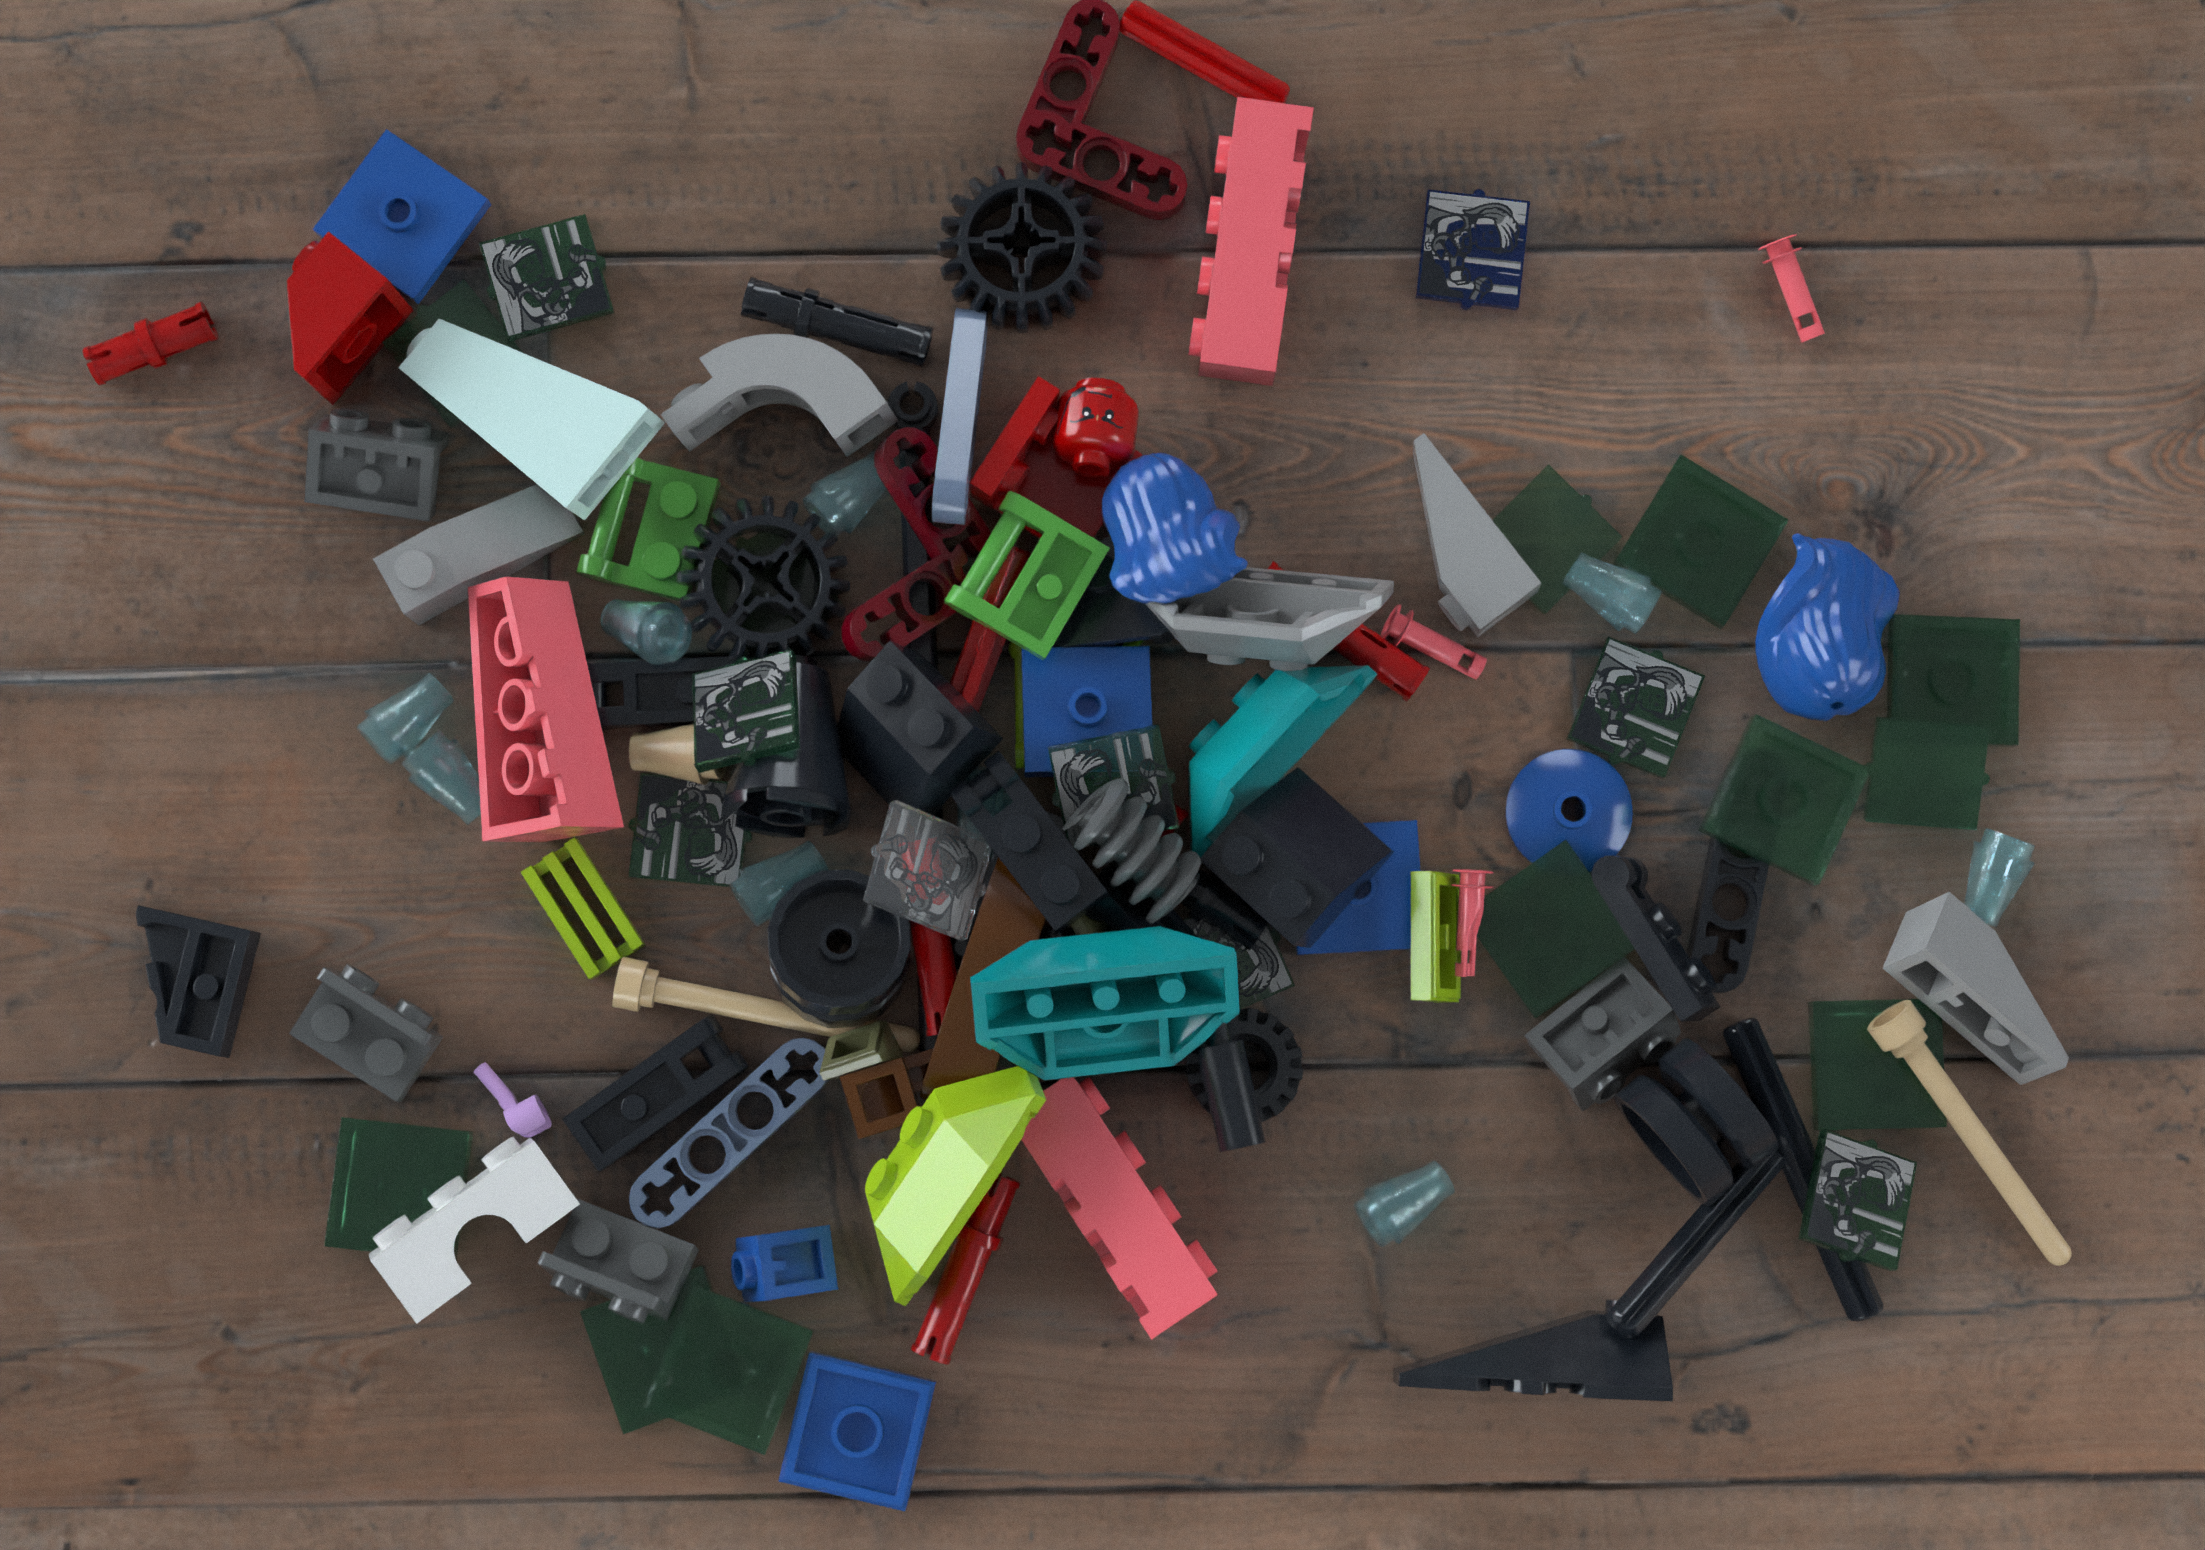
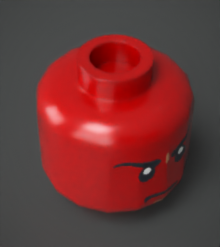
(1096, 427)

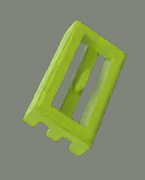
(554, 863)
(1434, 937)

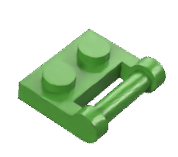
(672, 512)
(1045, 587)

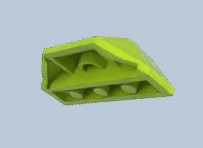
(944, 1169)

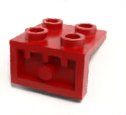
(1028, 465)

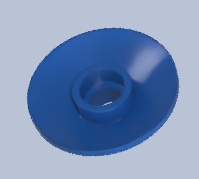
(1536, 801)

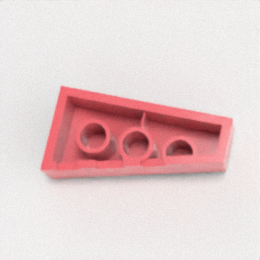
(1253, 241)
(536, 716)
(1115, 1208)

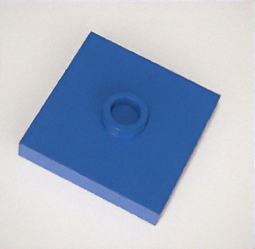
(403, 215)
(1081, 697)
(1382, 910)
(857, 1431)

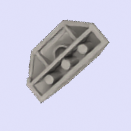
(1273, 616)

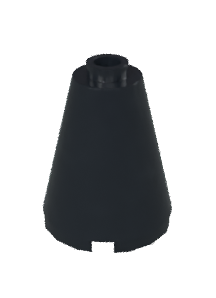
(799, 785)

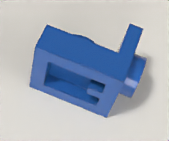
(784, 1264)

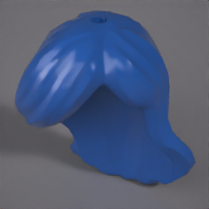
(1167, 531)
(1825, 630)

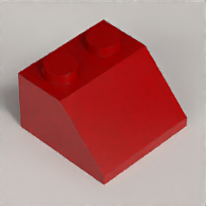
(338, 315)

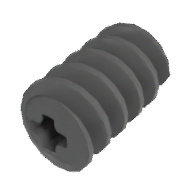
(1136, 848)

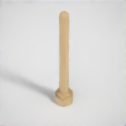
(641, 986)
(1902, 1033)

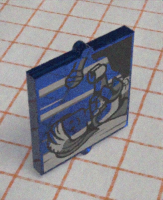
(1472, 249)

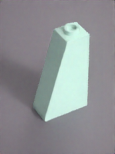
(543, 419)

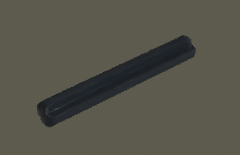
(1689, 1248)

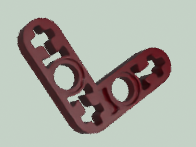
(1068, 121)
(943, 568)

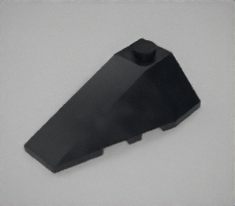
(1566, 1353)

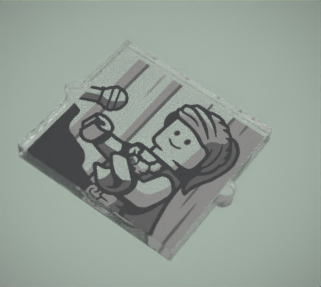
(928, 870)

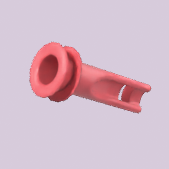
(1793, 285)
(1430, 642)
(1470, 913)

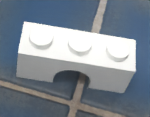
(420, 1256)

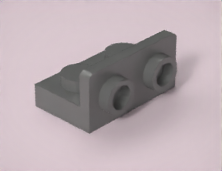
(374, 464)
(367, 1033)
(1605, 1034)
(621, 1261)

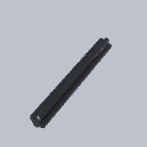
(1778, 1108)

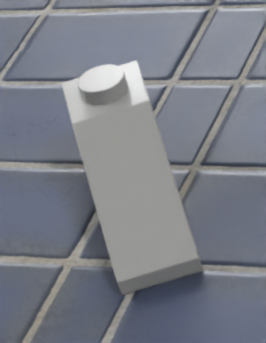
(479, 546)
(1471, 556)
(1973, 985)

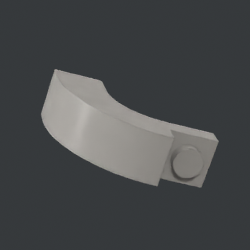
(781, 371)

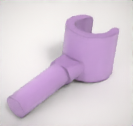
(524, 1118)

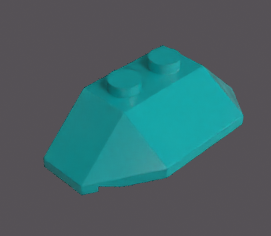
(1263, 741)
(1105, 1001)

